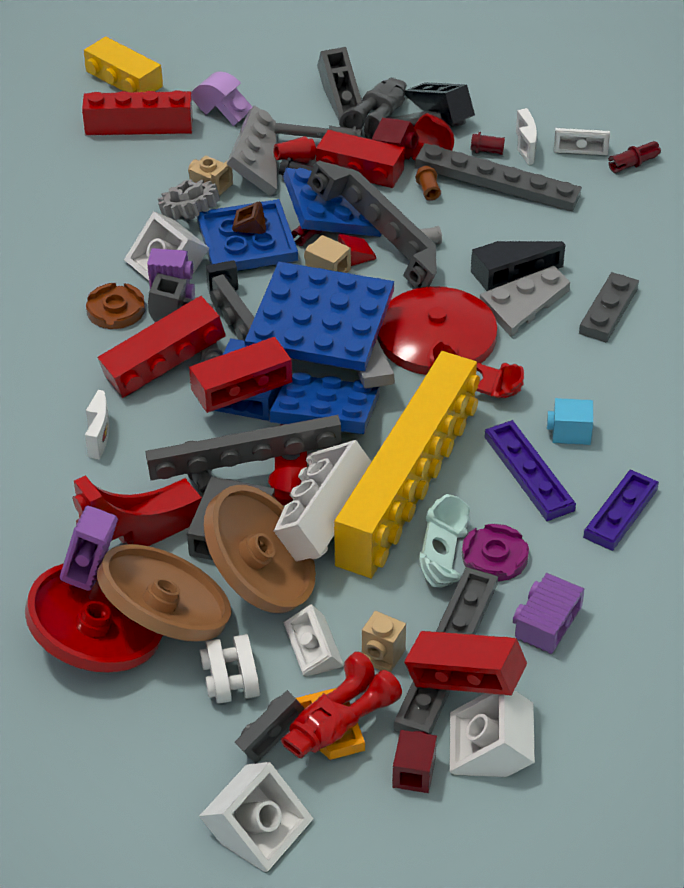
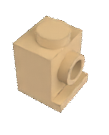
(211, 170)
(383, 641)

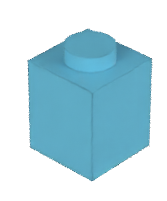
(571, 421)

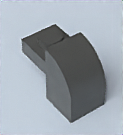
(166, 296)

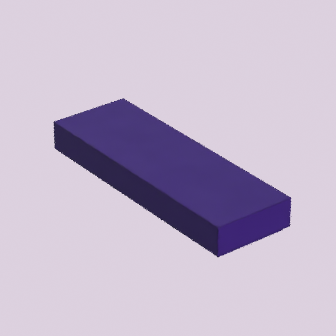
(621, 510)

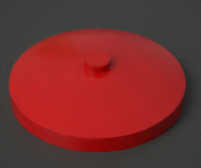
(433, 314)
(85, 626)

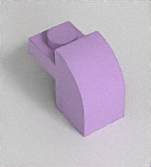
(221, 92)

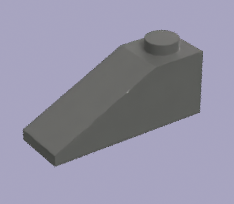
(338, 80)

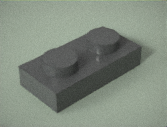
(270, 727)

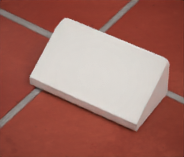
(581, 141)
(313, 642)

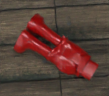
(329, 718)

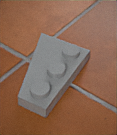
(523, 298)

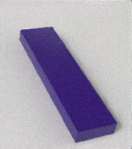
(530, 470)

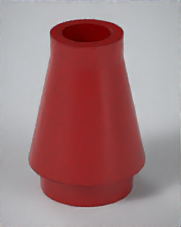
(300, 149)

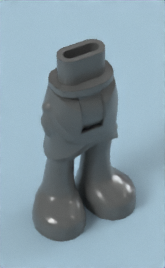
(383, 99)

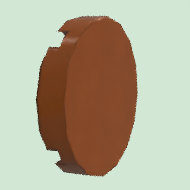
(115, 306)

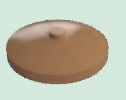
(249, 553)
(163, 592)

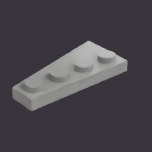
(253, 151)

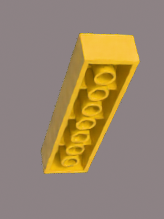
(405, 465)

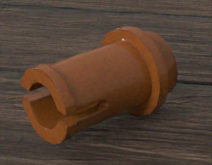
(427, 178)

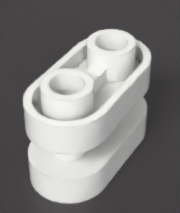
(219, 683)

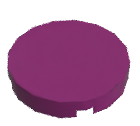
(496, 551)

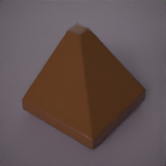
(250, 219)

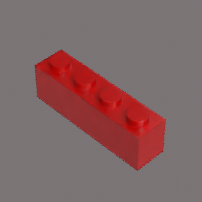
(137, 113)
(161, 346)

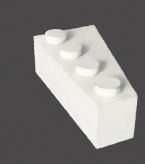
(325, 487)

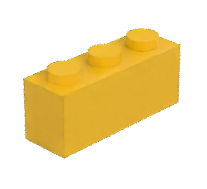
(122, 66)

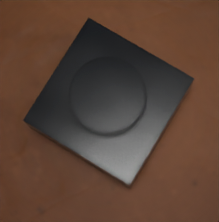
(226, 268)

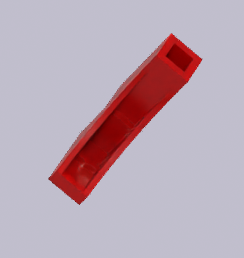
(143, 516)

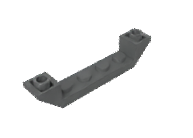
(333, 180)

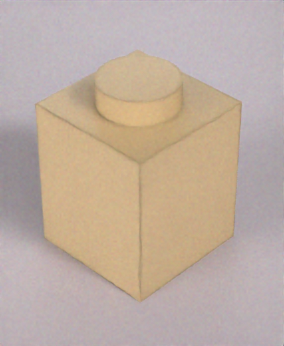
(328, 255)

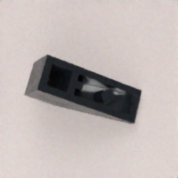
(448, 99)
(511, 260)

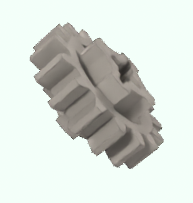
(188, 199)

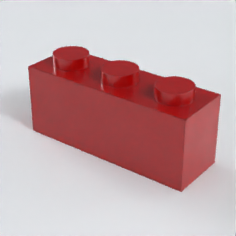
(375, 160)
(240, 374)
(466, 662)

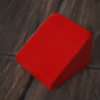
(359, 247)

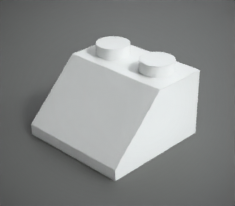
(164, 233)
(492, 736)
(257, 815)

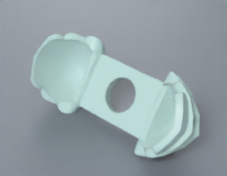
(445, 523)

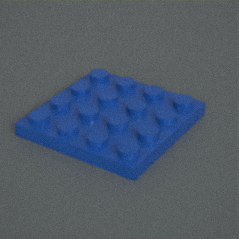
(322, 314)

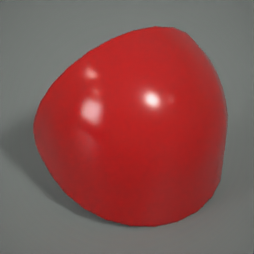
(433, 132)

